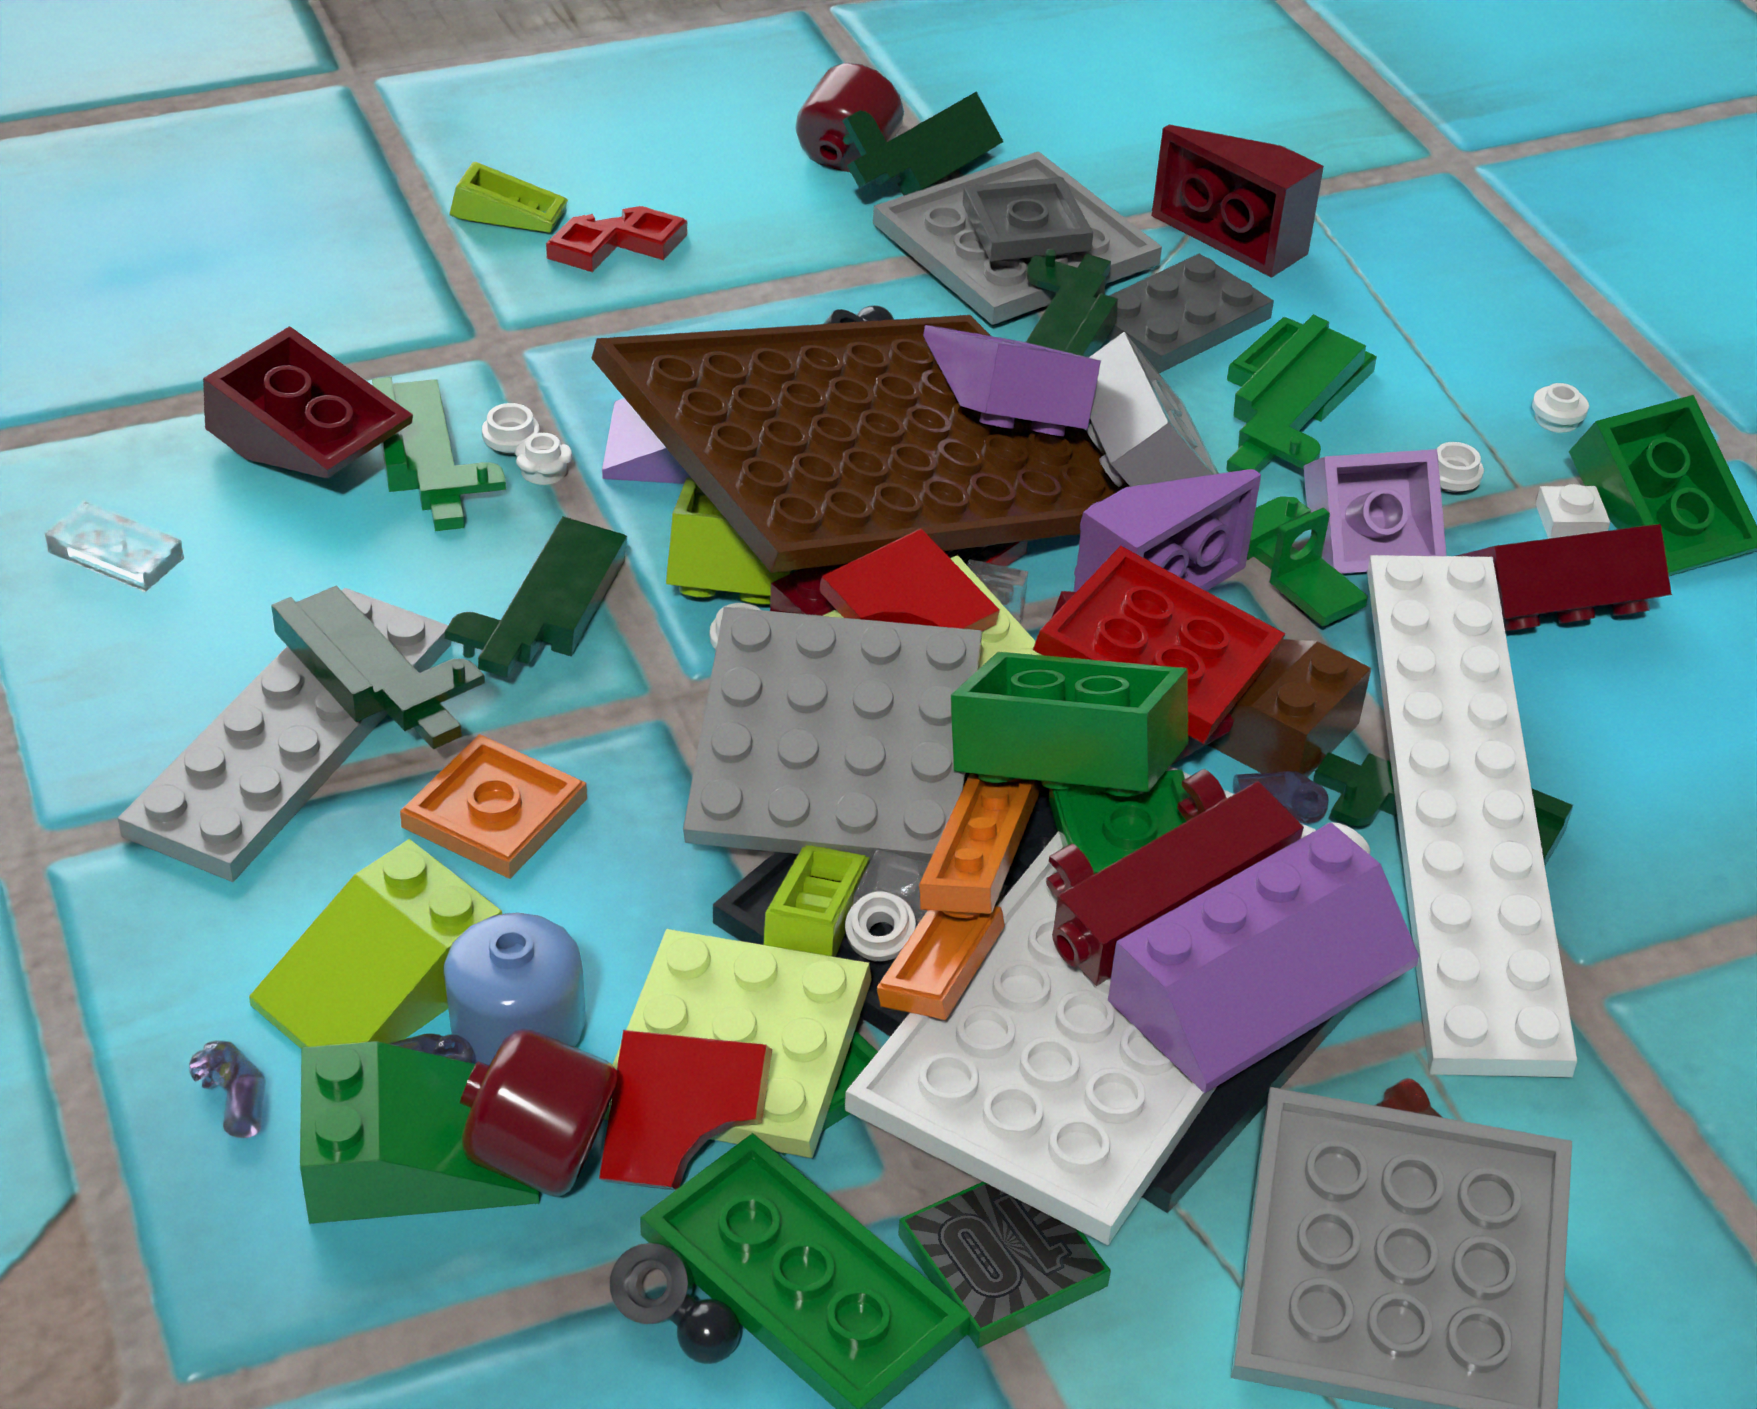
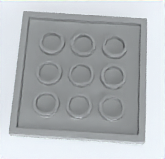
(943, 240)
(829, 734)
(1404, 1258)

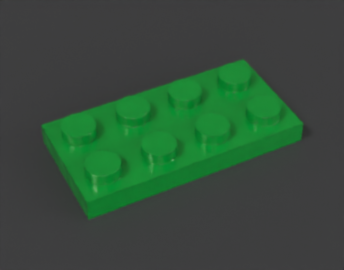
(806, 1277)

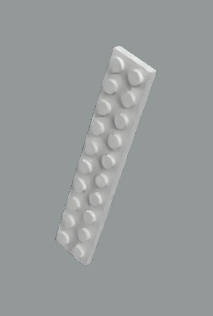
(1467, 823)

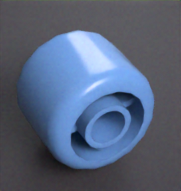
(514, 977)

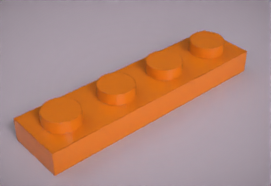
(978, 846)

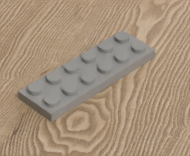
(265, 756)

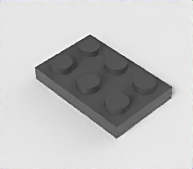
(1187, 311)

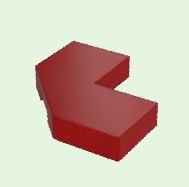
(639, 229)

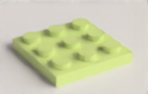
(761, 995)

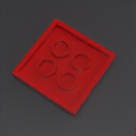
(1156, 618)

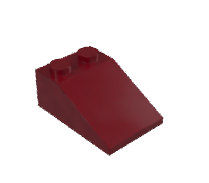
(1238, 196)
(297, 407)

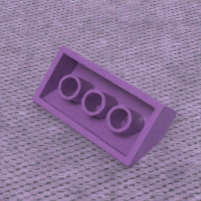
(1262, 957)

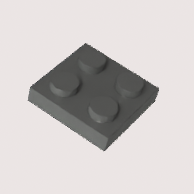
(1027, 219)

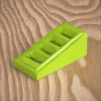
(504, 200)
(813, 911)

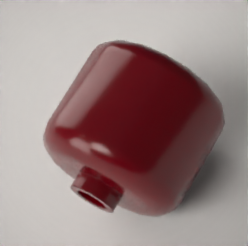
(838, 95)
(536, 1110)

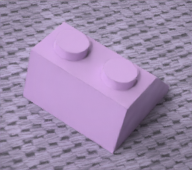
(1377, 506)

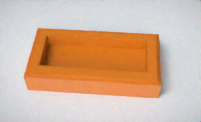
(939, 962)

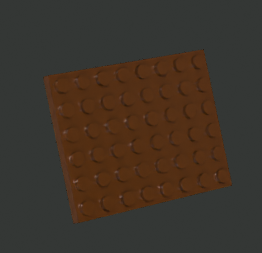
(848, 440)

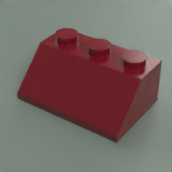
(1579, 574)

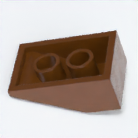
(1296, 709)

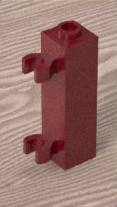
(1211, 847)

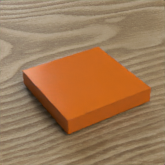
(494, 805)

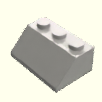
(1142, 421)

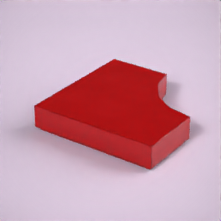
(909, 585)
(674, 1099)

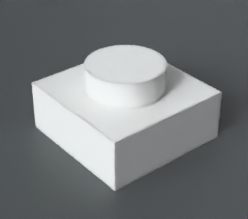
(1571, 510)

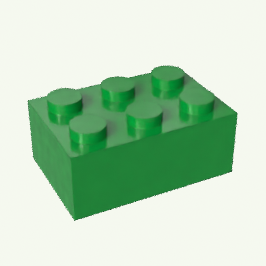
(1070, 722)

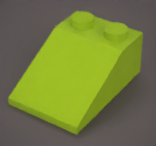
(710, 554)
(373, 954)

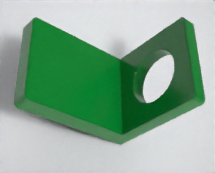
(1309, 578)

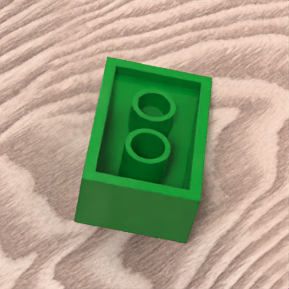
(1668, 472)
(388, 1136)

